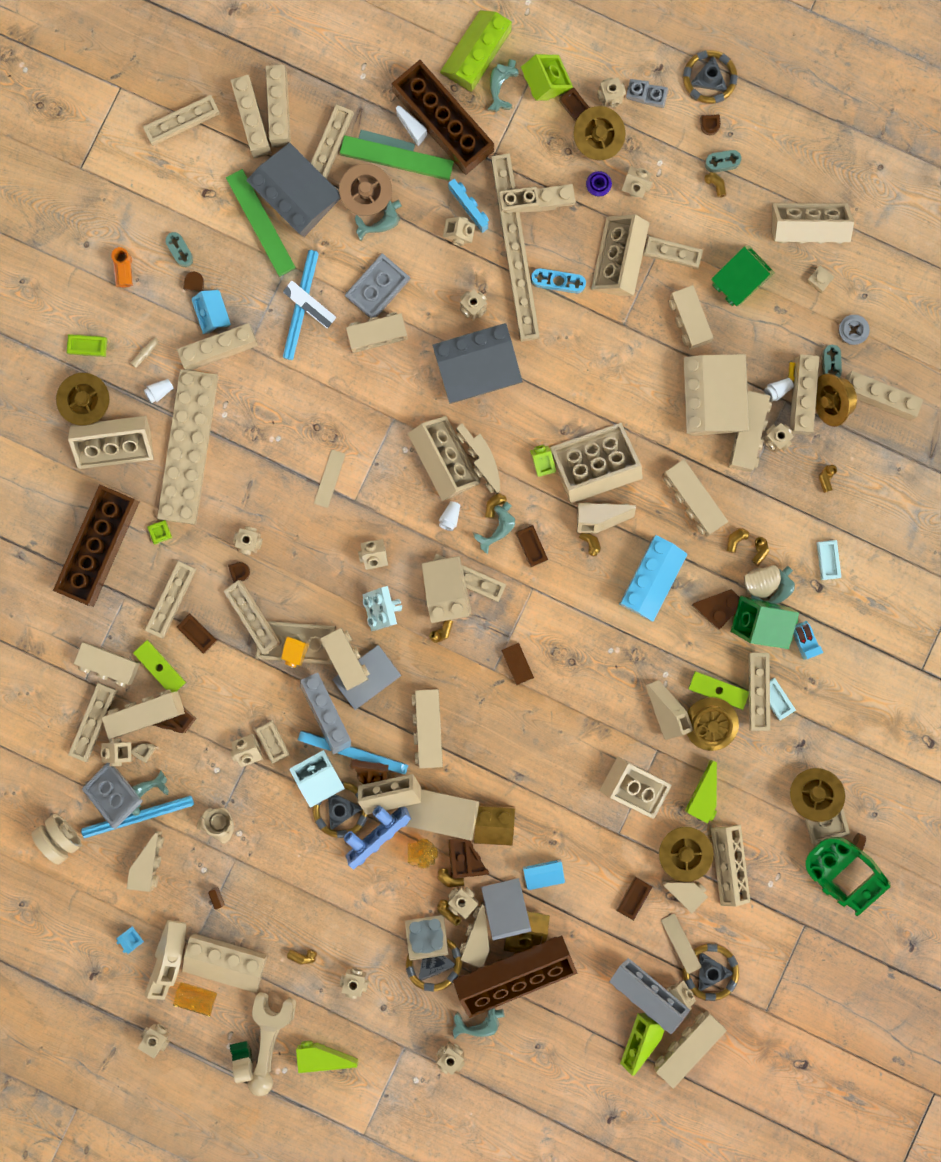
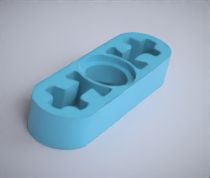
(573, 277)

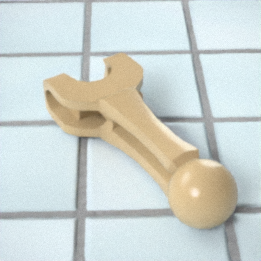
(270, 1025)

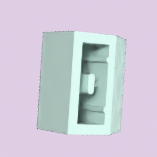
(317, 778)

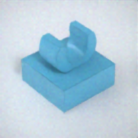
(129, 940)

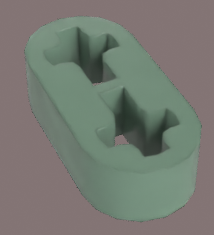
(723, 165)
(176, 251)
(826, 360)

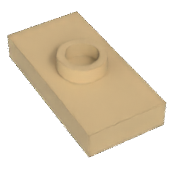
(272, 742)

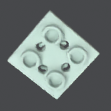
(380, 608)

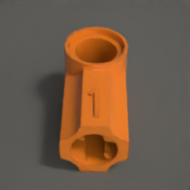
(122, 269)

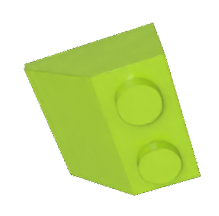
(546, 76)

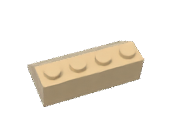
(812, 222)
(620, 255)
(111, 442)
(443, 457)
(224, 962)

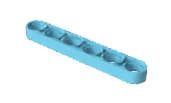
(353, 752)

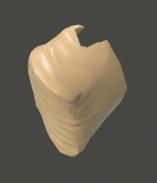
(762, 581)
(217, 823)

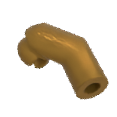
(719, 183)
(825, 477)
(443, 633)

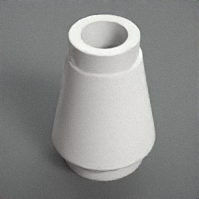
(778, 389)
(158, 390)
(450, 516)

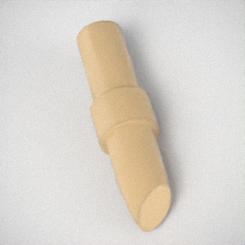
(145, 352)

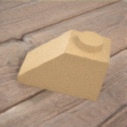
(688, 893)

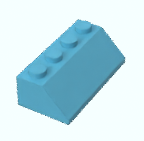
(653, 578)

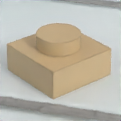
(820, 279)

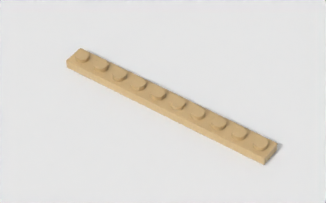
(516, 252)

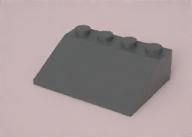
(294, 189)
(477, 363)

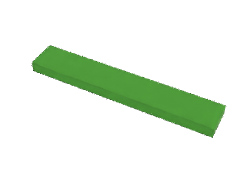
(396, 158)
(261, 223)

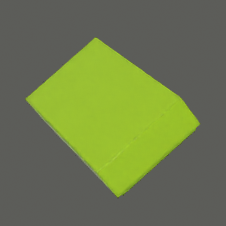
(86, 345)

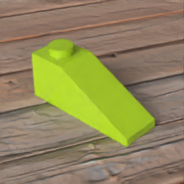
(704, 798)
(641, 1043)
(318, 1057)

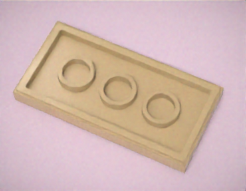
(304, 632)
(444, 814)

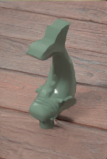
(498, 76)
(388, 221)
(506, 524)
(785, 587)
(143, 787)
(484, 1029)

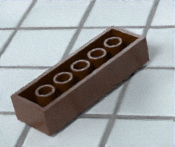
(442, 117)
(96, 546)
(514, 976)

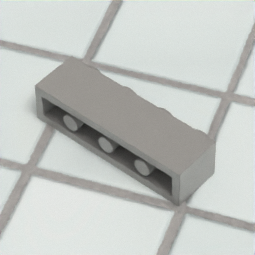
(325, 713)
(649, 996)

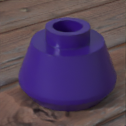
(598, 183)

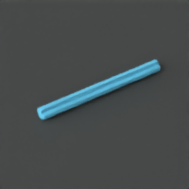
(298, 313)
(144, 815)

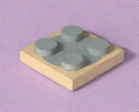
(426, 937)

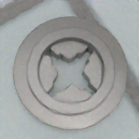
(854, 320)

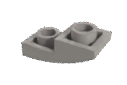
(647, 94)

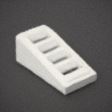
(413, 127)

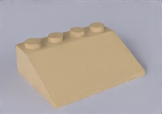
(716, 394)
(596, 463)

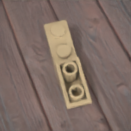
(536, 199)
(486, 464)
(168, 960)

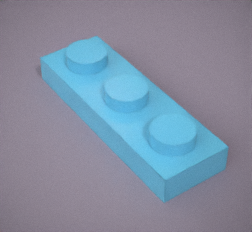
(468, 205)

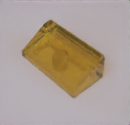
(195, 999)

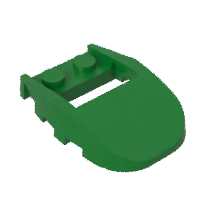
(830, 859)

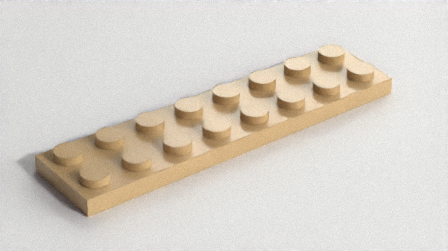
(188, 447)

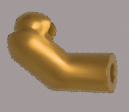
(497, 499)
(735, 537)
(593, 542)
(762, 550)
(447, 880)
(443, 908)
(301, 959)

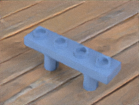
(385, 831)

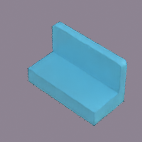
(210, 310)
(544, 874)

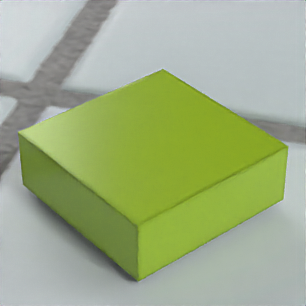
(159, 532)

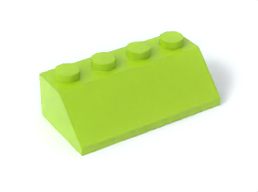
(477, 49)

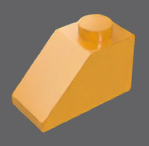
(294, 652)

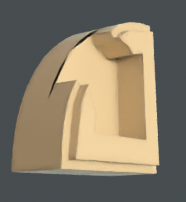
(143, 751)

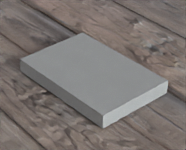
(377, 286)
(381, 675)
(112, 795)
(506, 909)

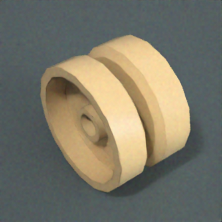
(56, 839)

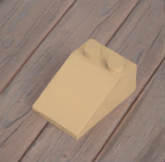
(446, 589)
(635, 787)

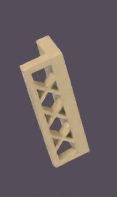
(728, 866)

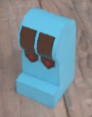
(806, 641)

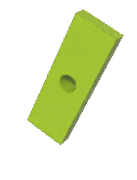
(151, 659)
(707, 685)

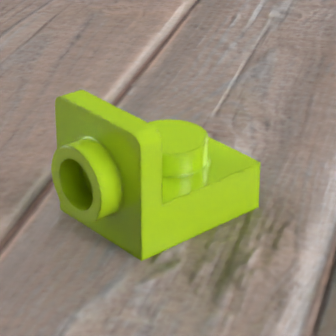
(543, 460)

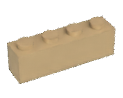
(278, 105)
(251, 116)
(217, 347)
(804, 394)
(885, 396)
(748, 442)
(695, 498)
(142, 715)
(428, 728)
(689, 1049)

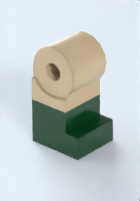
(242, 1062)

